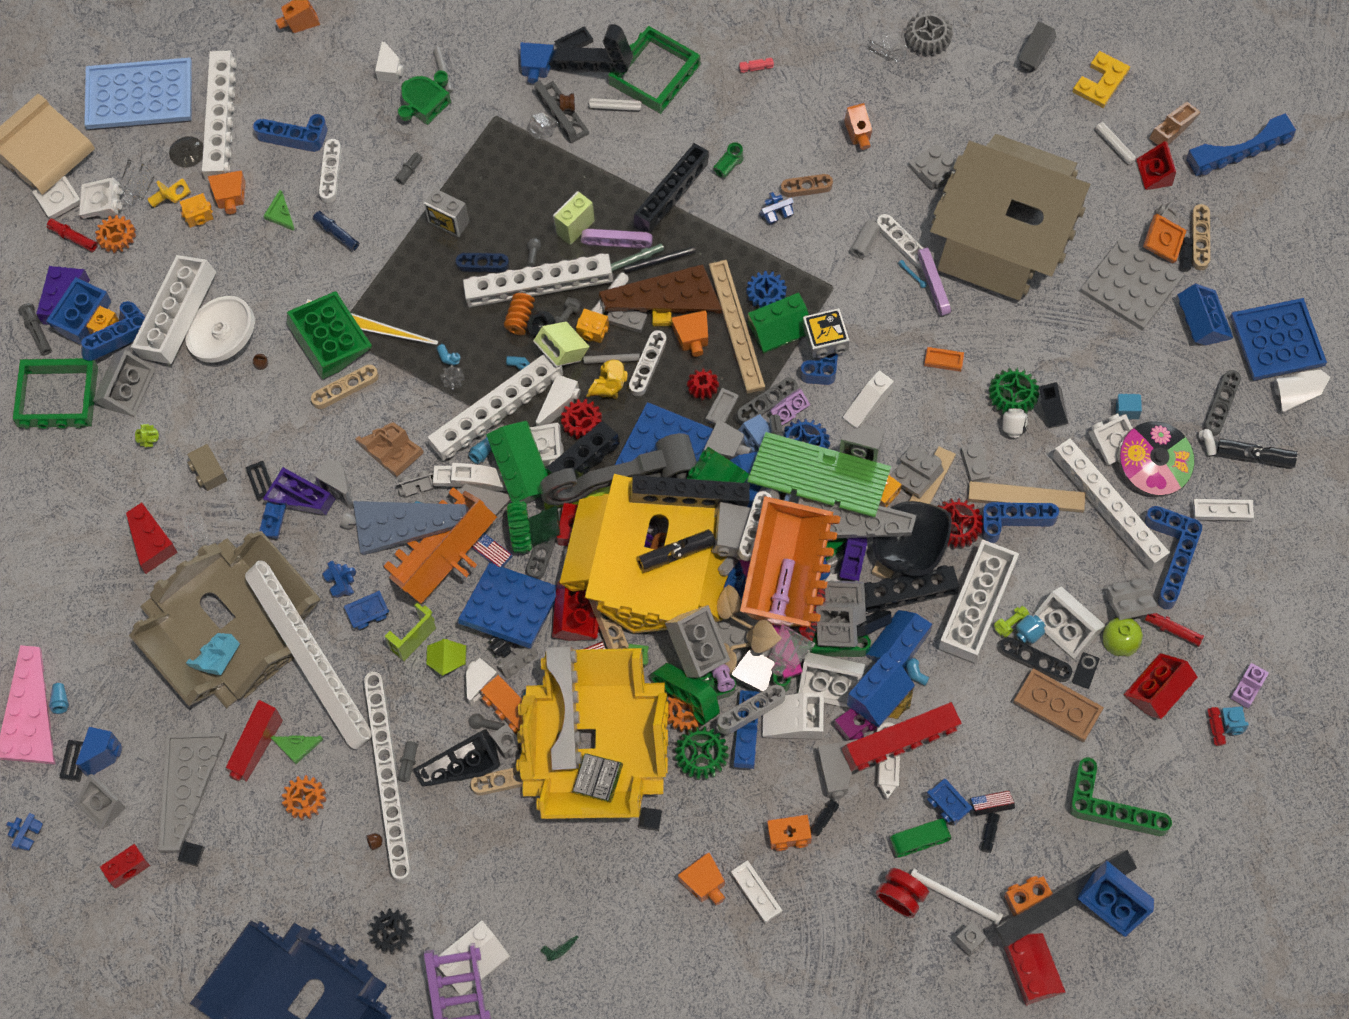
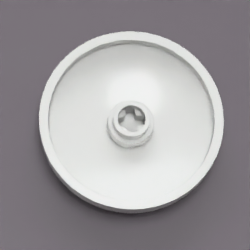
(220, 329)

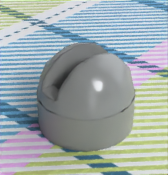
(348, 521)

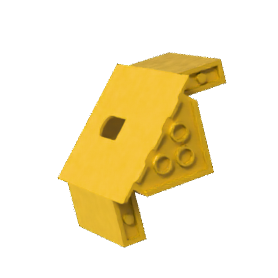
(603, 560)
(628, 726)

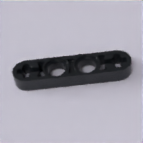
(1037, 655)

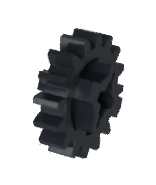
(383, 928)

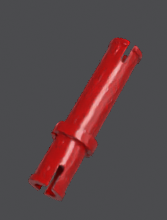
(66, 232)
(1174, 628)

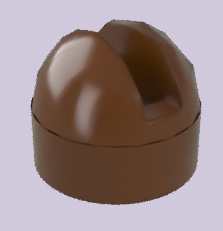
(258, 363)
(374, 841)

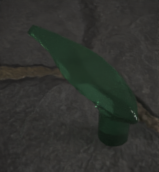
(559, 951)

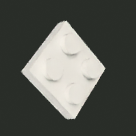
(58, 198)

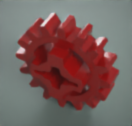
(575, 413)

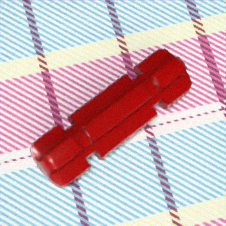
(1216, 726)

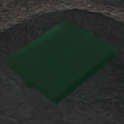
(544, 526)

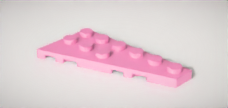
(26, 721)

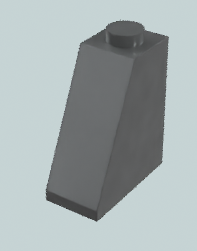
(1037, 46)

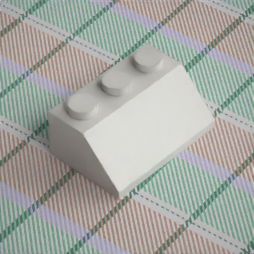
(1068, 622)
(830, 676)
(491, 951)

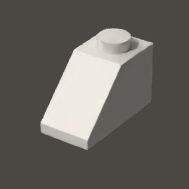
(388, 65)
(477, 677)

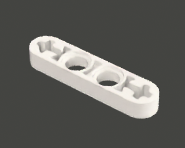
(330, 170)
(901, 242)
(651, 364)
(751, 525)

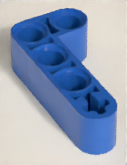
(269, 130)
(115, 335)
(818, 369)
(1020, 519)

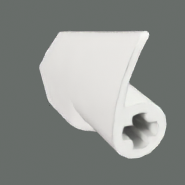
(1300, 388)

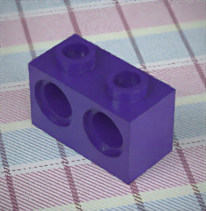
(853, 558)

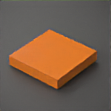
(1164, 238)

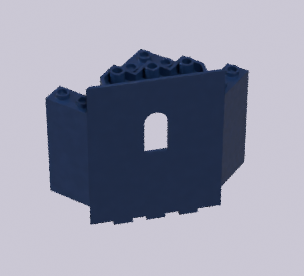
(268, 972)

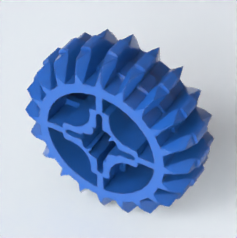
(803, 428)

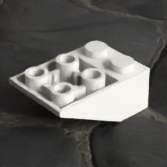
(796, 717)

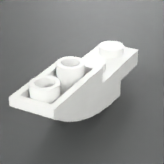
(470, 474)

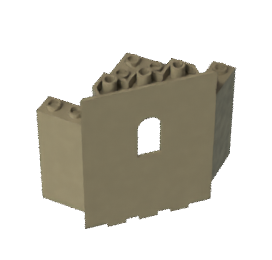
(995, 248)
(181, 627)

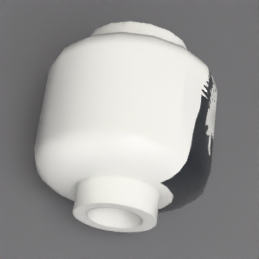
(1015, 422)

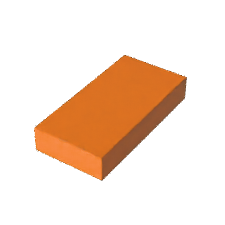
(944, 359)

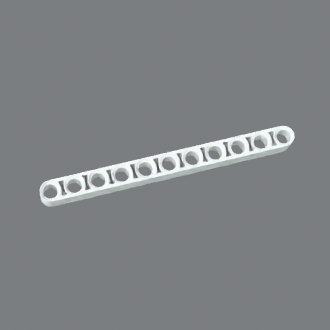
(308, 655)
(391, 784)

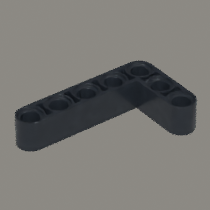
(612, 59)

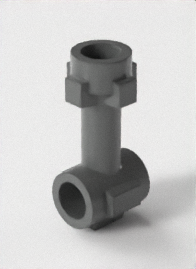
(571, 305)

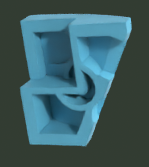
(215, 654)

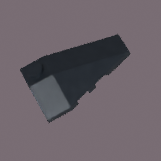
(465, 760)

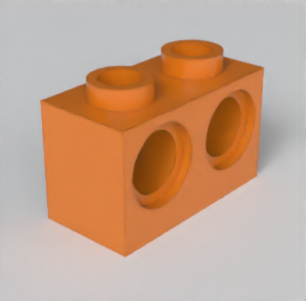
(1026, 893)

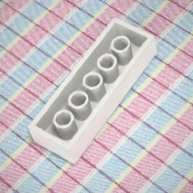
(173, 309)
(978, 601)

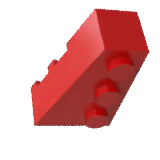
(149, 539)

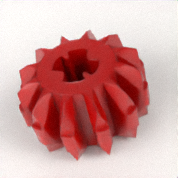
(708, 384)

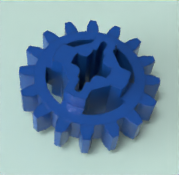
(757, 293)

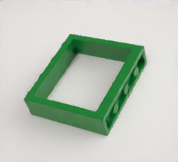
(692, 60)
(55, 366)

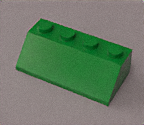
(518, 460)

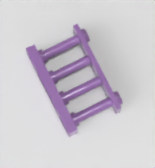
(436, 982)

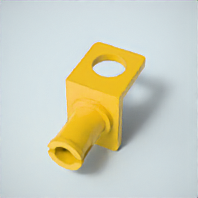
(169, 193)

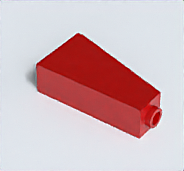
(253, 741)

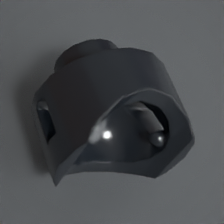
(538, 320)

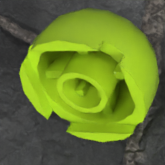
(1122, 637)

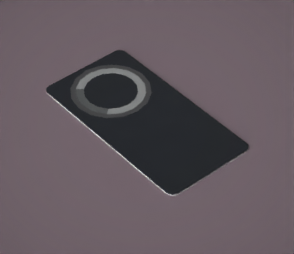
(1085, 670)

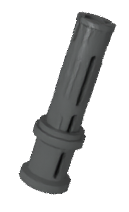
(33, 323)

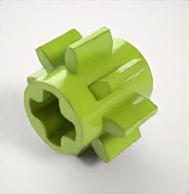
(146, 435)

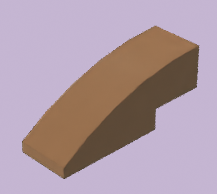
(1175, 124)

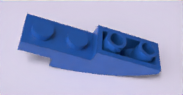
(746, 736)

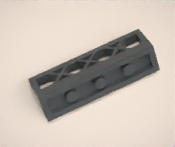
(554, 110)

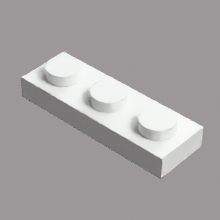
(1223, 509)
(756, 892)

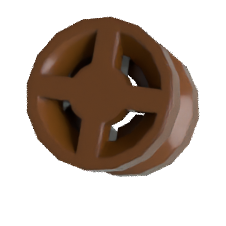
(567, 102)

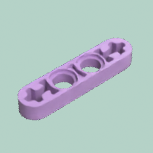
(616, 238)
(934, 281)

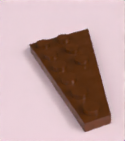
(670, 292)

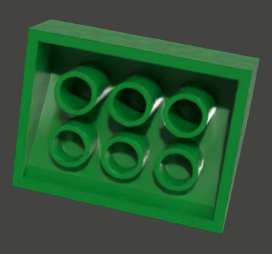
(328, 334)

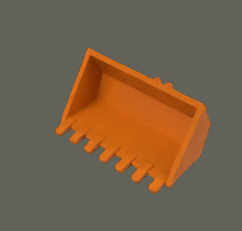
(796, 534)
(439, 553)

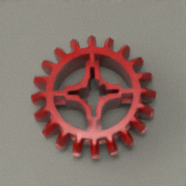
(970, 517)

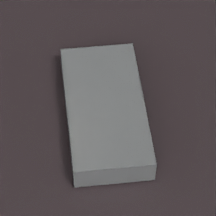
(722, 406)

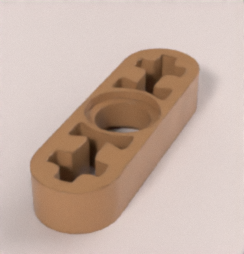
(821, 188)

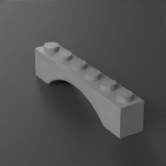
(565, 751)

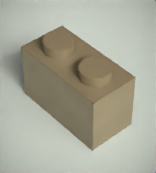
(207, 467)

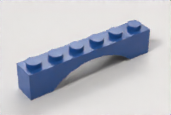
(1210, 157)

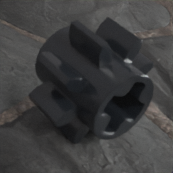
(500, 646)

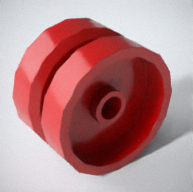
(902, 892)

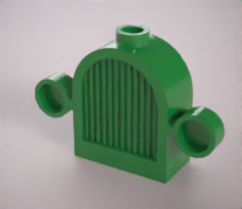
(424, 97)

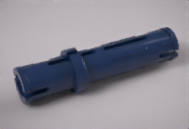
(329, 225)

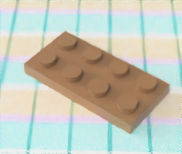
(1058, 705)

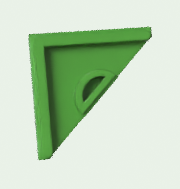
(279, 213)
(297, 746)

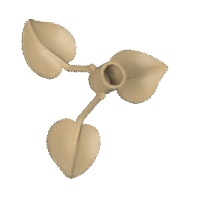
(760, 637)

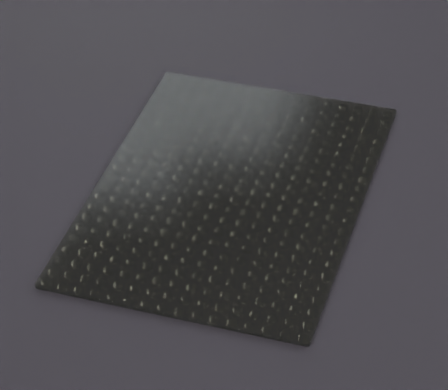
(510, 197)

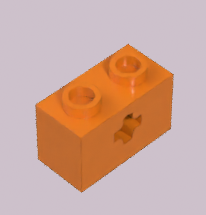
(797, 825)

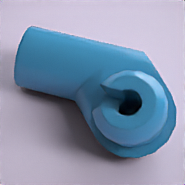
(519, 362)

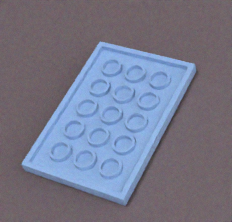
(138, 93)

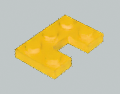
(1100, 93)

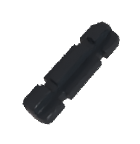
(1186, 254)
(824, 817)
(990, 832)

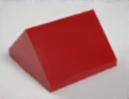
(1157, 167)

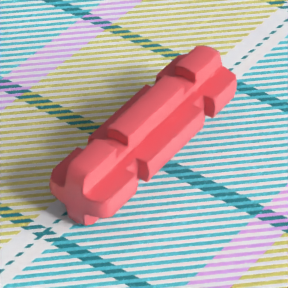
(756, 65)

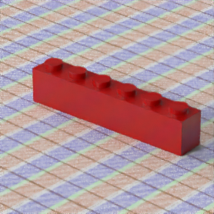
(901, 736)

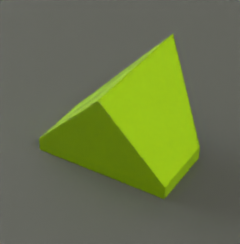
(446, 656)

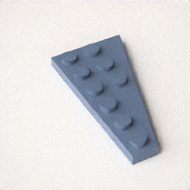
(396, 523)

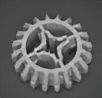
(925, 30)

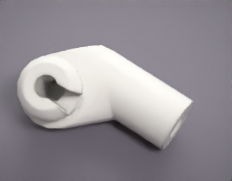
(1208, 438)

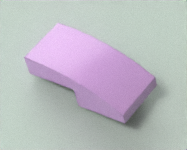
(790, 406)
(1249, 685)

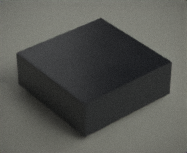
(650, 819)
(190, 853)

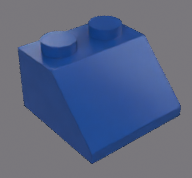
(98, 751)

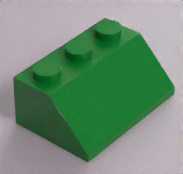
(778, 322)

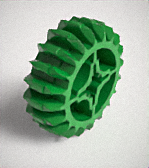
(999, 392)
(519, 527)
(691, 765)

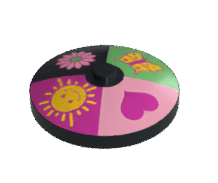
(1156, 459)

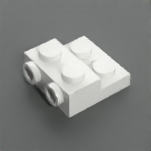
(100, 199)
(1110, 435)
(548, 441)

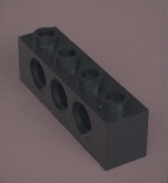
(587, 447)

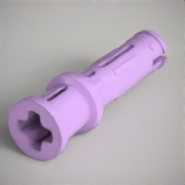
(778, 598)
(723, 678)

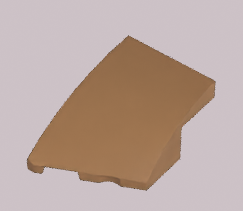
(391, 448)

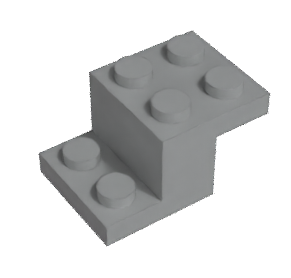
(841, 613)

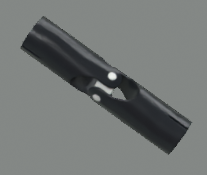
(1269, 454)
(678, 550)

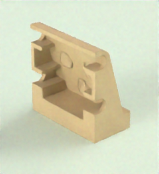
(41, 144)

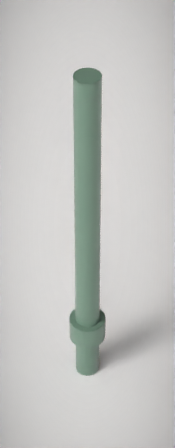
(643, 254)

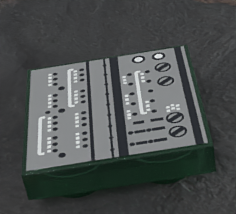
(597, 777)

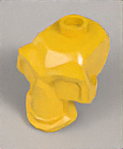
(610, 380)

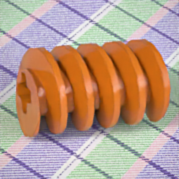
(518, 313)

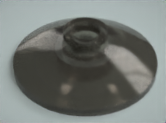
(188, 157)

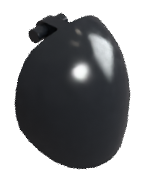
(924, 548)

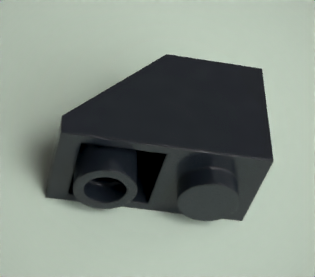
(1053, 404)

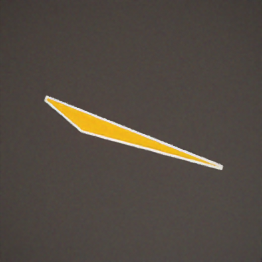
(377, 327)

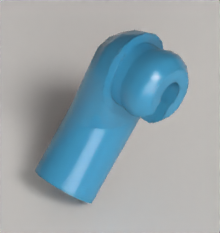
(452, 359)
(914, 672)

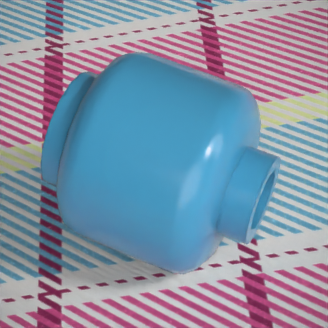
(1030, 629)

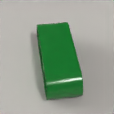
(920, 838)

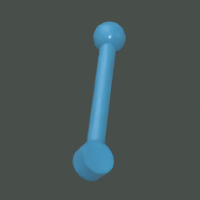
(923, 284)

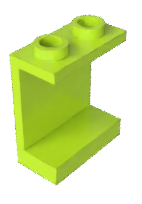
(406, 646)

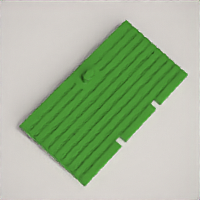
(819, 474)

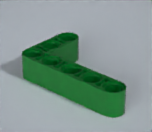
(832, 651)
(1111, 808)

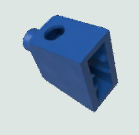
(535, 60)

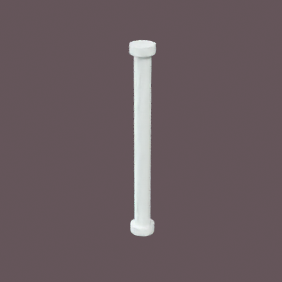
(958, 898)

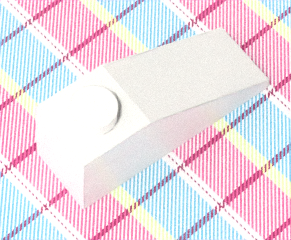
(560, 395)
(869, 399)

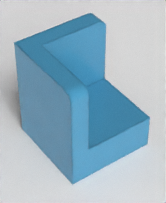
(1129, 404)

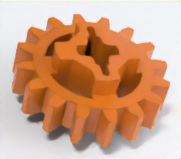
(115, 233)
(681, 718)
(311, 795)

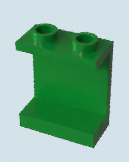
(716, 467)

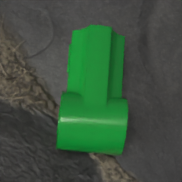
(728, 160)

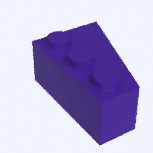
(55, 285)
(298, 494)

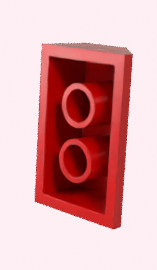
(573, 615)
(1161, 685)
(1034, 968)

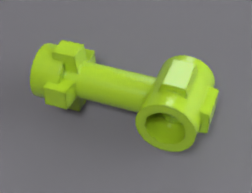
(1004, 627)

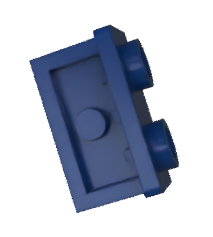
(366, 609)
(949, 801)

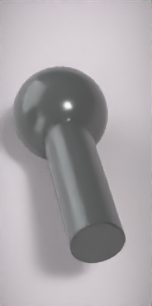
(533, 246)
(477, 721)

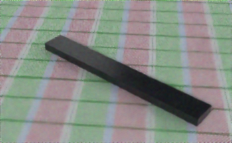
(1055, 903)

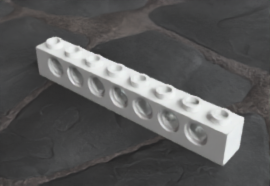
(219, 73)
(545, 285)
(484, 407)
(1110, 505)

